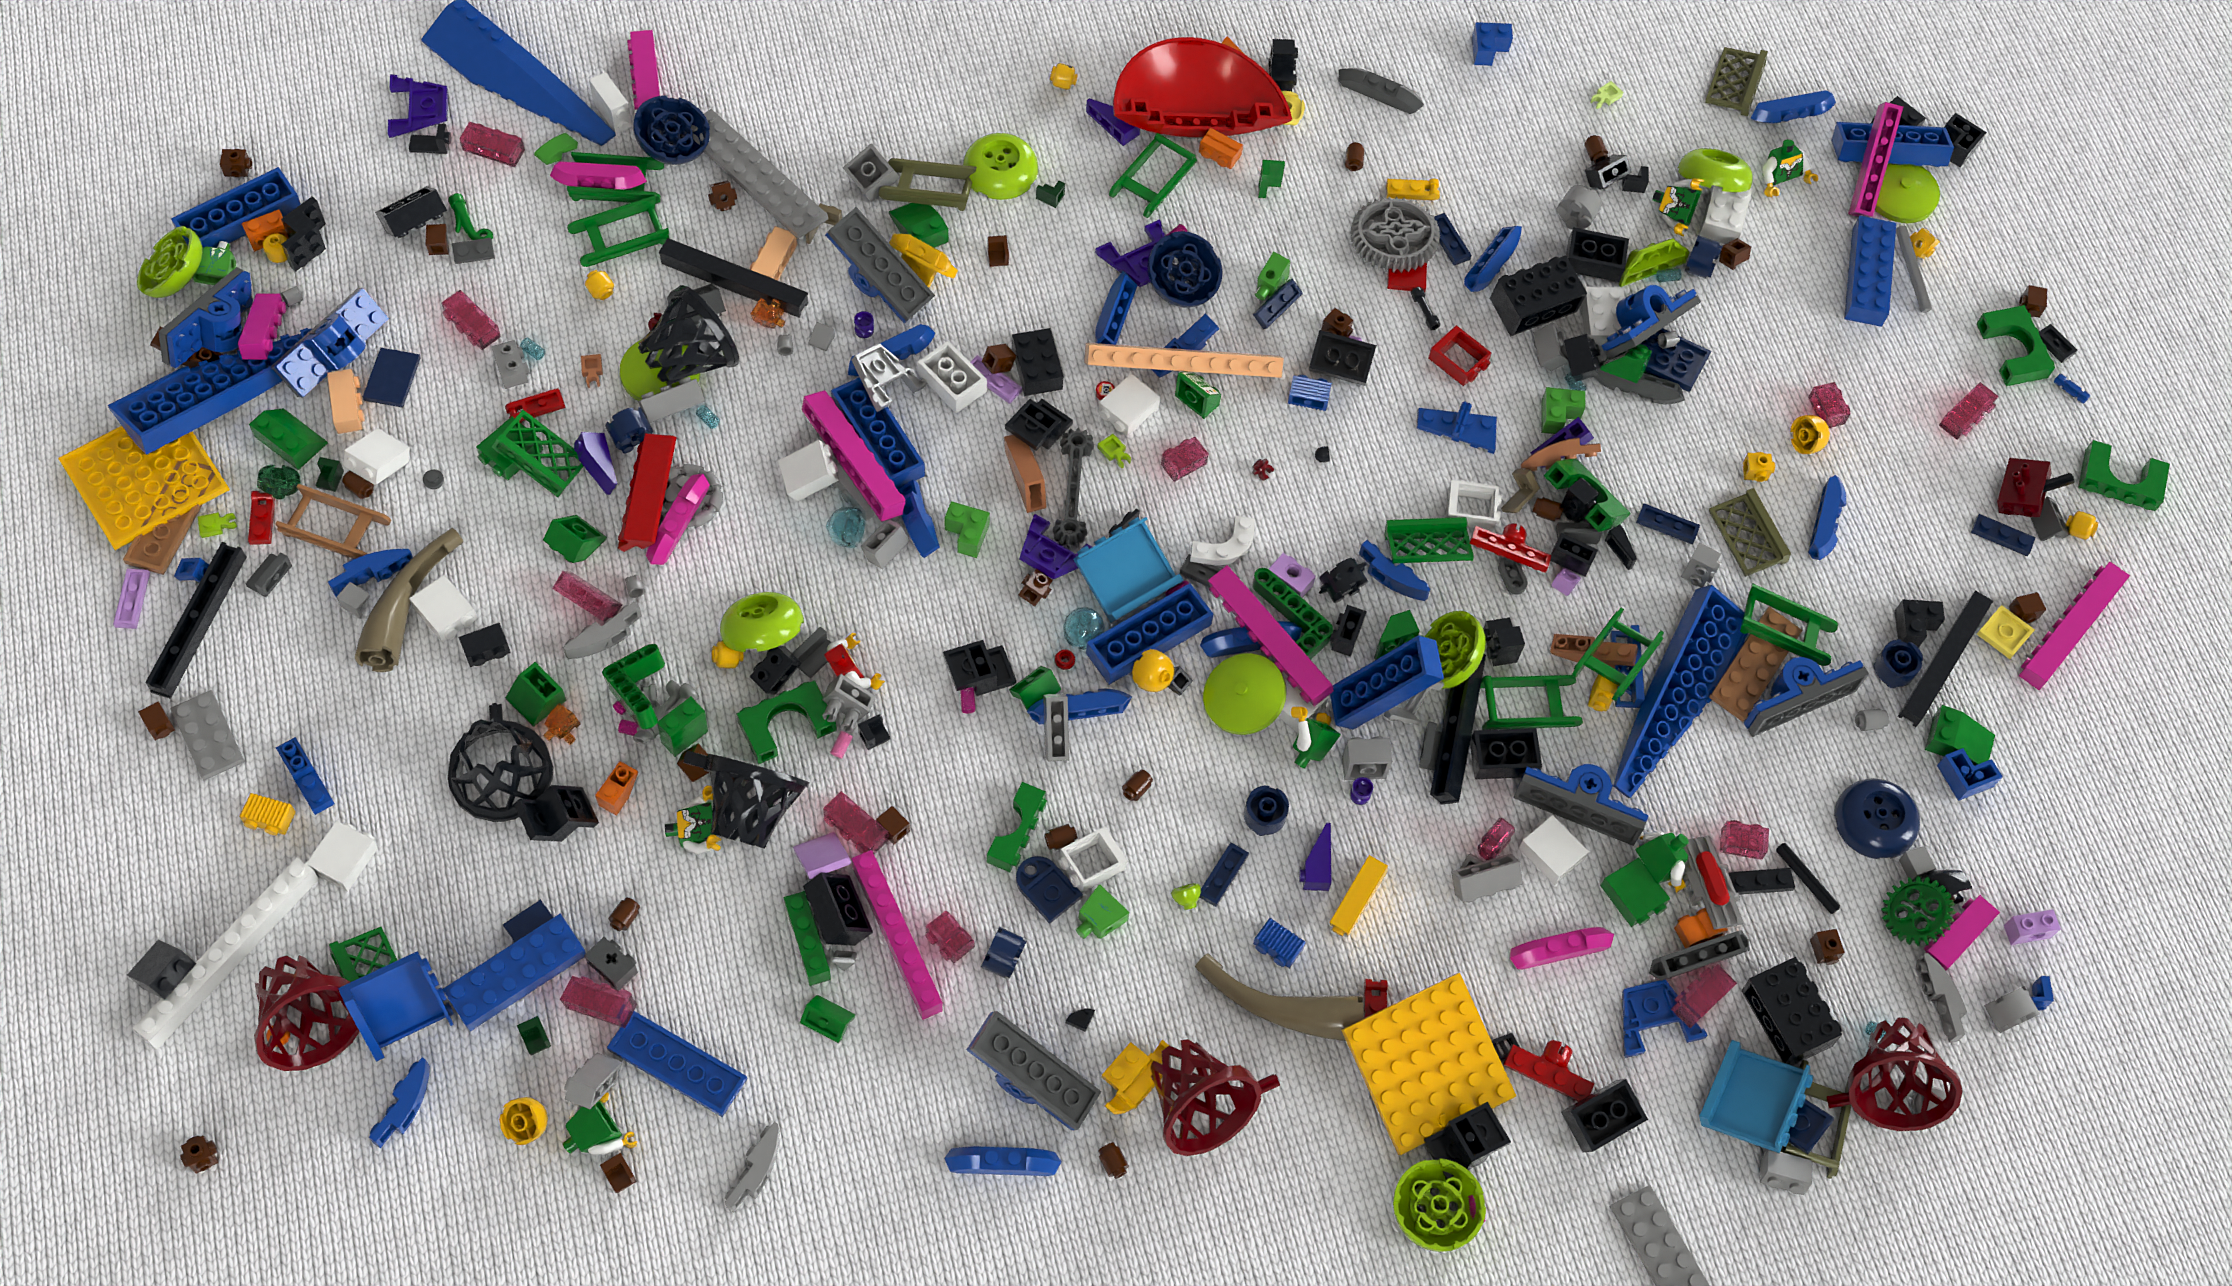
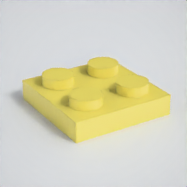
(2005, 632)

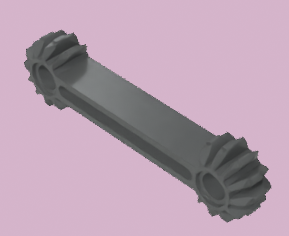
(1073, 487)

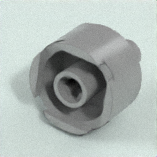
(1579, 207)
(2012, 1009)

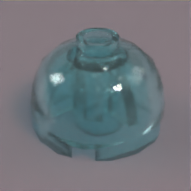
(846, 526)
(1082, 626)

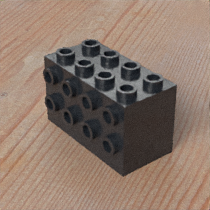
(1538, 295)
(1791, 1012)

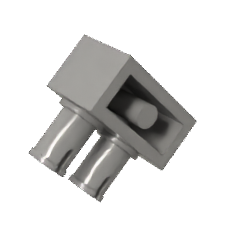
(849, 699)

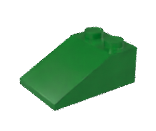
(921, 222)
(1956, 730)

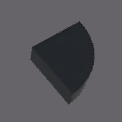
(1080, 1019)

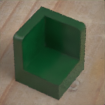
(1051, 195)
(330, 474)
(534, 1035)

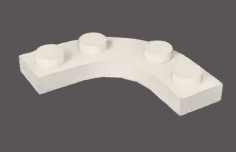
(1228, 551)

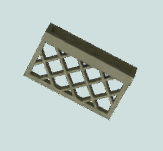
(1753, 79)
(1763, 522)

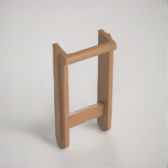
(350, 544)

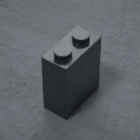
(161, 969)

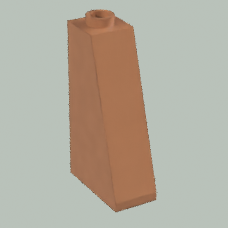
(1026, 473)

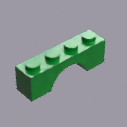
(1006, 849)
(807, 938)

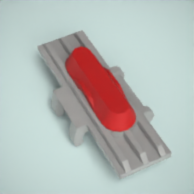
(1711, 884)

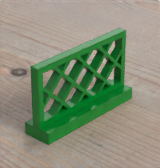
(528, 463)
(1428, 530)
(343, 959)

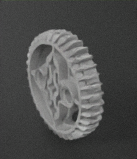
(1395, 234)

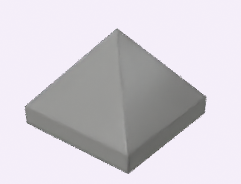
(844, 959)

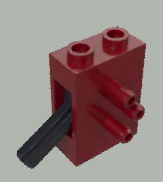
(2027, 485)

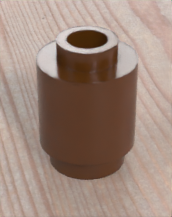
(1596, 148)
(1354, 156)
(357, 485)
(1547, 509)
(1137, 785)
(1060, 837)
(624, 914)
(1113, 1160)

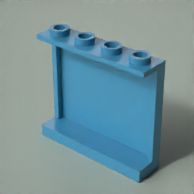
(1126, 569)
(1755, 1098)

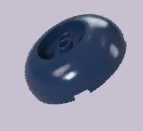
(662, 122)
(1190, 252)
(1865, 834)

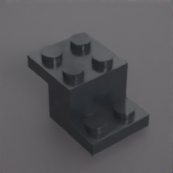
(303, 233)
(1038, 424)
(979, 668)
(556, 813)
(1468, 1138)

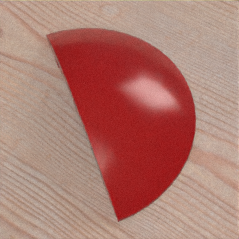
(1195, 86)

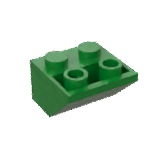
(1398, 631)
(535, 694)

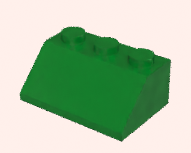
(287, 436)

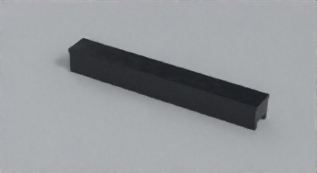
(732, 276)
(195, 620)
(1945, 658)
(1456, 738)

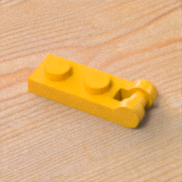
(1413, 189)

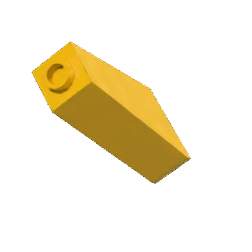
(1358, 896)

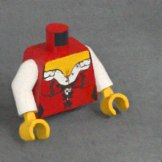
(844, 664)

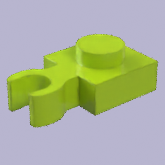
(1114, 448)
(213, 524)

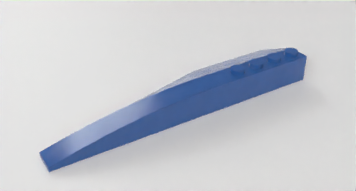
(503, 66)
(196, 395)
(1682, 684)

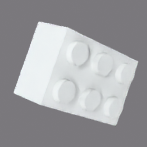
(1725, 215)
(1600, 312)
(952, 377)

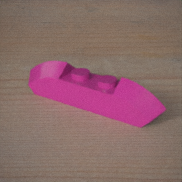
(597, 175)
(677, 519)
(1561, 947)

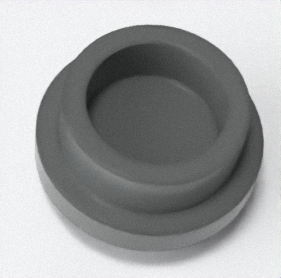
(433, 479)

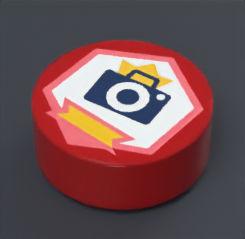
(1103, 389)

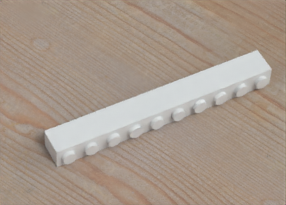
(226, 953)

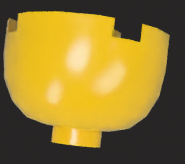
(1809, 434)
(1153, 671)
(523, 1120)

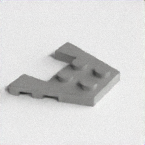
(879, 367)

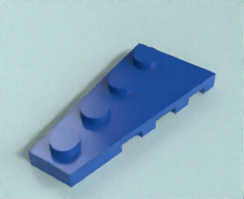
(1478, 430)

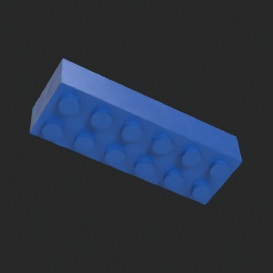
(1911, 144)
(223, 216)
(1870, 271)
(880, 433)
(1156, 628)
(1386, 682)
(514, 972)

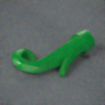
(462, 218)

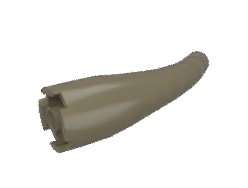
(385, 626)
(1308, 1015)

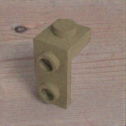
(834, 217)
(1528, 487)

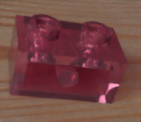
(1829, 404)
(1184, 458)
(1744, 839)

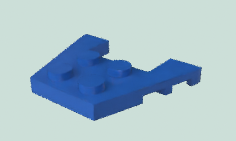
(1647, 1008)

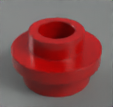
(1065, 654)

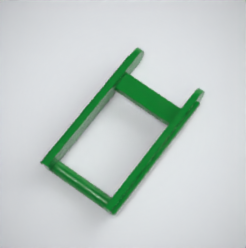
(616, 195)
(1153, 198)
(604, 254)
(1814, 620)
(1607, 671)
(1552, 685)

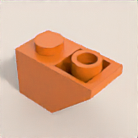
(617, 788)

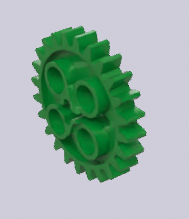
(1907, 926)

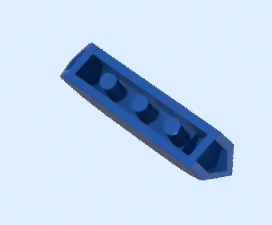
(1793, 107)
(1493, 258)
(1115, 310)
(904, 344)
(1830, 508)
(1237, 640)
(1087, 705)
(1002, 1161)

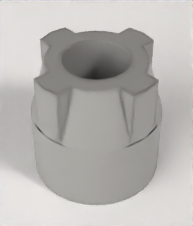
(292, 296)
(1668, 339)
(785, 345)
(634, 586)

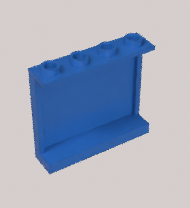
(395, 1002)

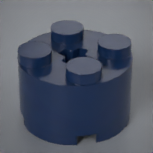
(1702, 256)
(628, 428)
(1898, 663)
(1266, 810)
(1002, 952)

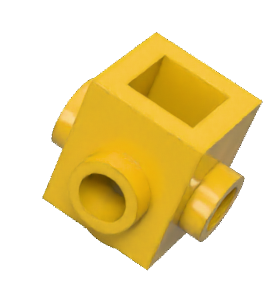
(1928, 243)
(1758, 466)

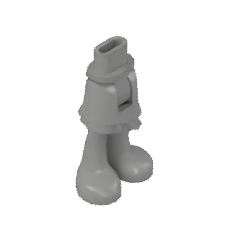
(678, 695)

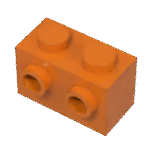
(263, 226)

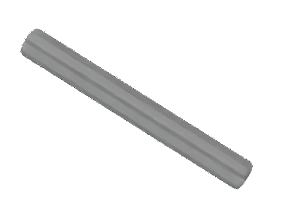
(1913, 269)

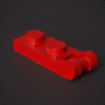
(537, 404)
(261, 518)
(1374, 1003)

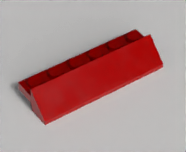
(647, 492)

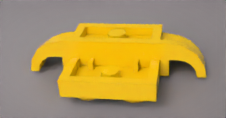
(922, 258)
(1131, 1077)

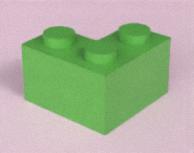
(1558, 406)
(970, 524)

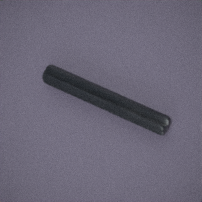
(1808, 878)

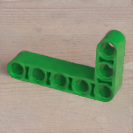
(1295, 615)
(622, 678)

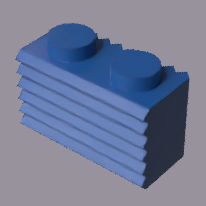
(1310, 392)
(1279, 943)

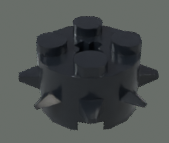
(1343, 579)

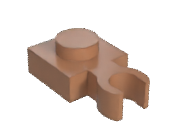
(591, 368)

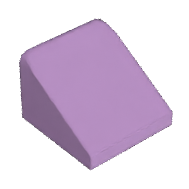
(1565, 581)

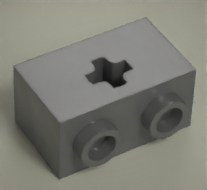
(616, 974)

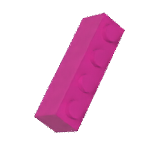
(261, 326)
(1963, 931)

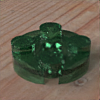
(278, 481)

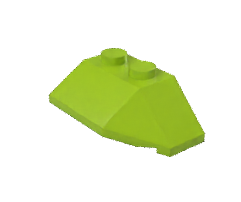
(1654, 257)

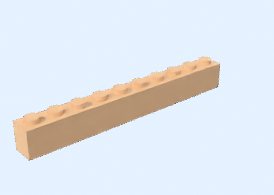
(1183, 360)

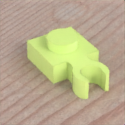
(1607, 94)

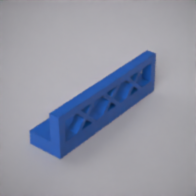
(1636, 688)

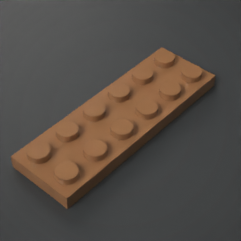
(157, 548)
(1752, 668)

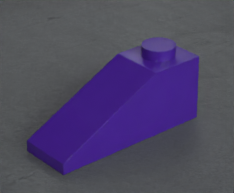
(1104, 116)
(1572, 430)
(596, 458)
(1317, 867)

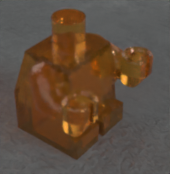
(767, 314)
(560, 724)

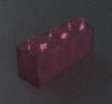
(492, 144)
(470, 320)
(1969, 411)
(586, 596)
(855, 824)
(1703, 995)
(598, 1001)

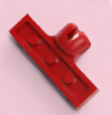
(1511, 545)
(1550, 1069)

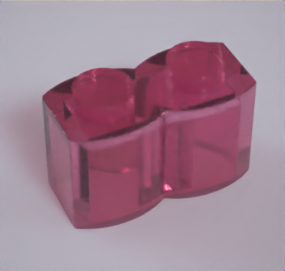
(1496, 839)
(949, 936)

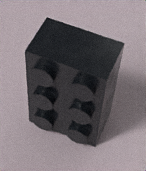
(411, 212)
(1597, 254)
(1342, 358)
(1037, 362)
(1504, 752)
(837, 909)
(1604, 1115)

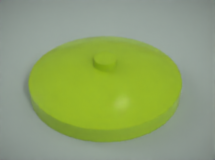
(1907, 193)
(638, 377)
(1244, 694)

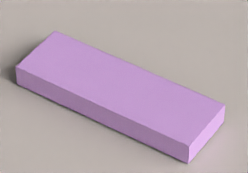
(998, 382)
(131, 598)

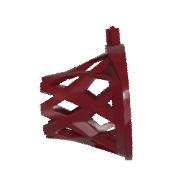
(274, 1004)
(1245, 1098)
(1865, 1101)

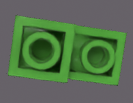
(554, 148)

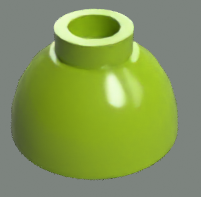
(1187, 895)

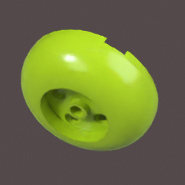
(1716, 169)
(1001, 181)
(171, 264)
(761, 622)
(1459, 645)
(1421, 1227)

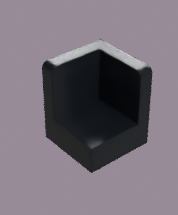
(1636, 183)
(873, 732)

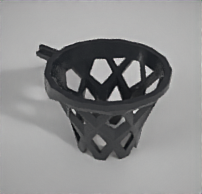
(686, 333)
(519, 732)
(736, 801)

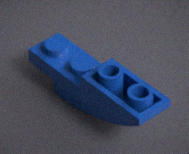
(1192, 339)
(917, 521)
(376, 564)
(1397, 578)
(305, 776)
(409, 1097)

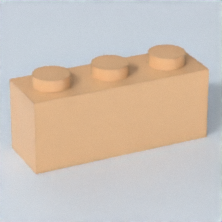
(775, 253)
(345, 401)

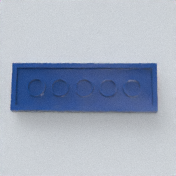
(677, 1063)

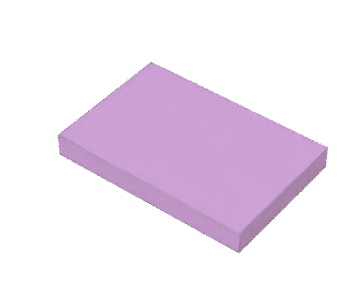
(822, 855)

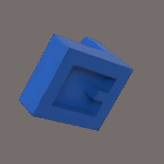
(191, 569)
(2043, 991)

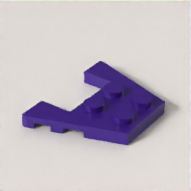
(426, 105)
(1136, 261)
(1045, 553)

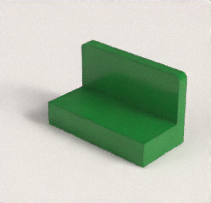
(1270, 176)
(1035, 685)
(826, 1018)

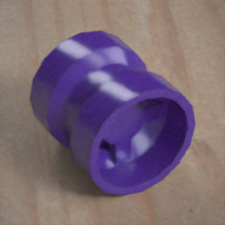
(864, 324)
(1363, 786)

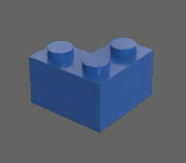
(1489, 39)
(1966, 778)

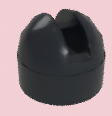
(1322, 454)

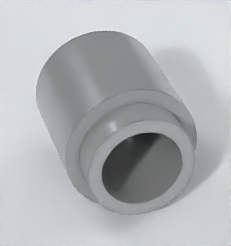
(1872, 719)

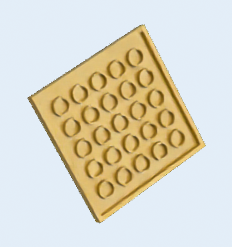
(125, 483)
(1427, 1062)

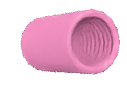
(840, 745)

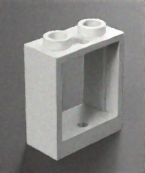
(1474, 490)
(1108, 846)

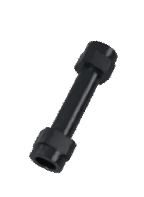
(1431, 320)

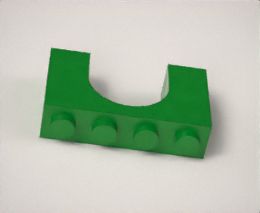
(2018, 324)
(2099, 479)
(1608, 510)
(755, 720)

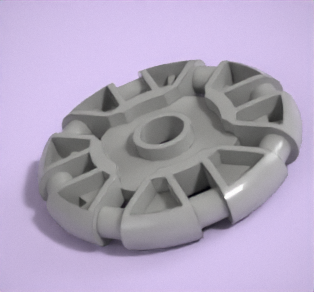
(711, 501)

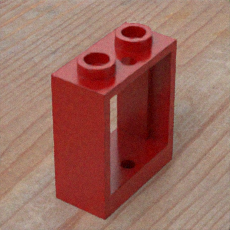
(1470, 345)

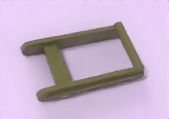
(910, 167)
(1820, 1092)

